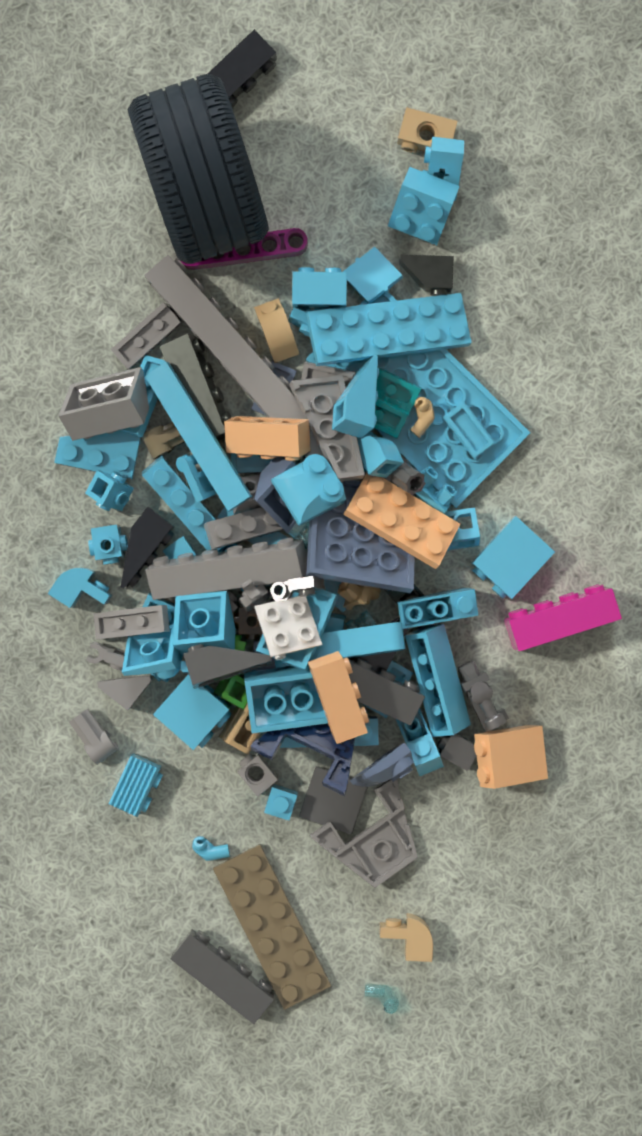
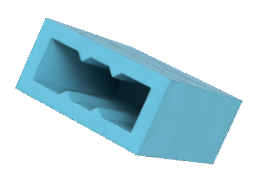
(511, 558)

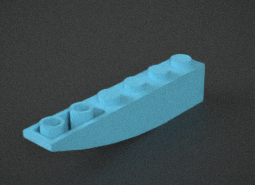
(180, 500)

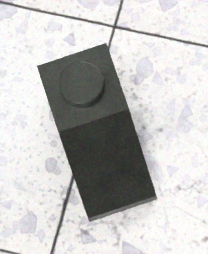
(430, 272)

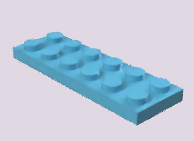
(388, 329)

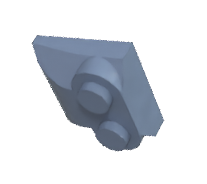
(389, 766)

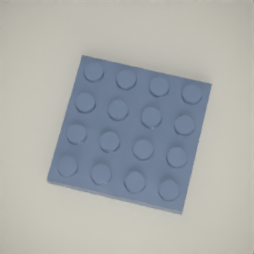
(353, 554)

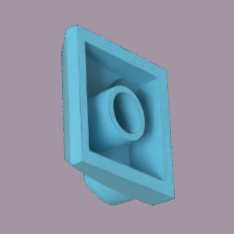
(309, 488)
(152, 655)

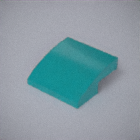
(394, 402)

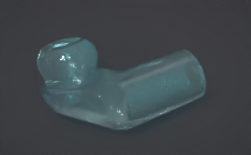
(384, 994)

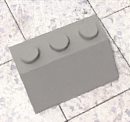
(105, 404)

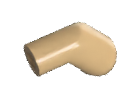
(425, 416)

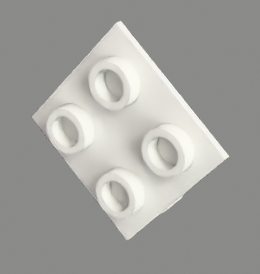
(287, 626)

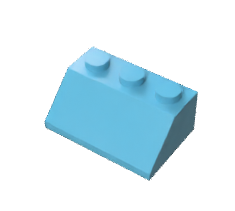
(282, 699)

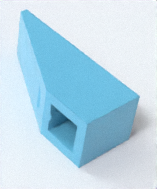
(356, 406)
(438, 607)
(421, 745)

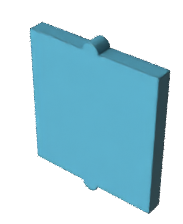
(372, 275)

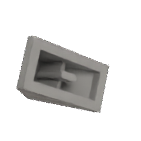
(125, 690)

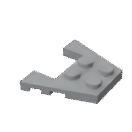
(380, 848)

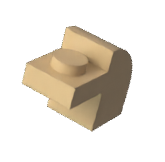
(276, 330)
(416, 935)

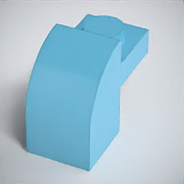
(379, 455)
(74, 582)

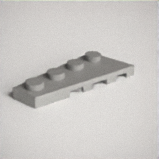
(317, 402)

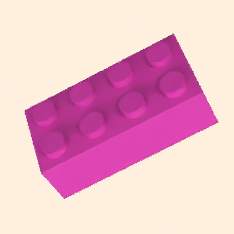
(561, 619)

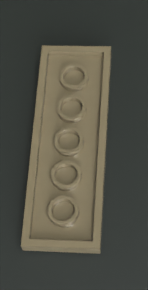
(272, 926)

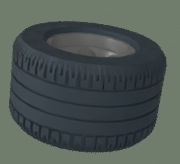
(198, 168)

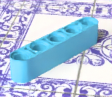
(360, 642)

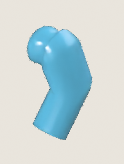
(208, 850)

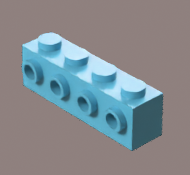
(438, 680)

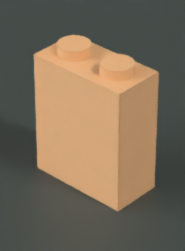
(510, 756)

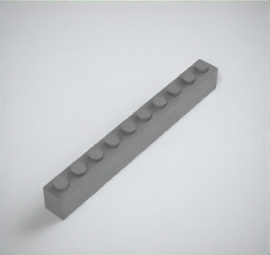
(225, 343)

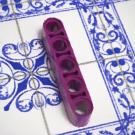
(257, 253)

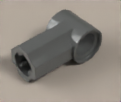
(407, 478)

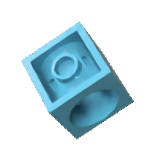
(193, 713)

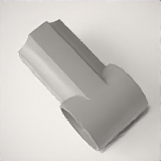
(96, 740)

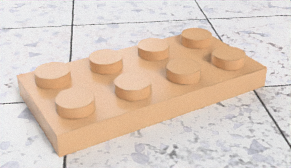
(402, 519)

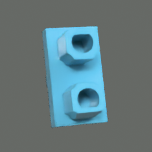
(430, 495)

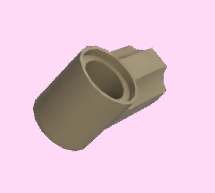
(162, 439)

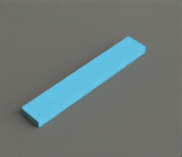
(198, 436)

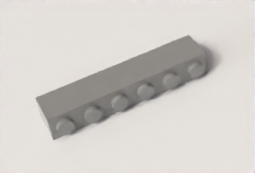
(227, 569)

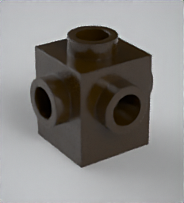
(240, 621)

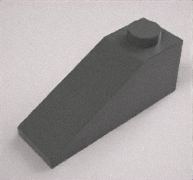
(215, 664)

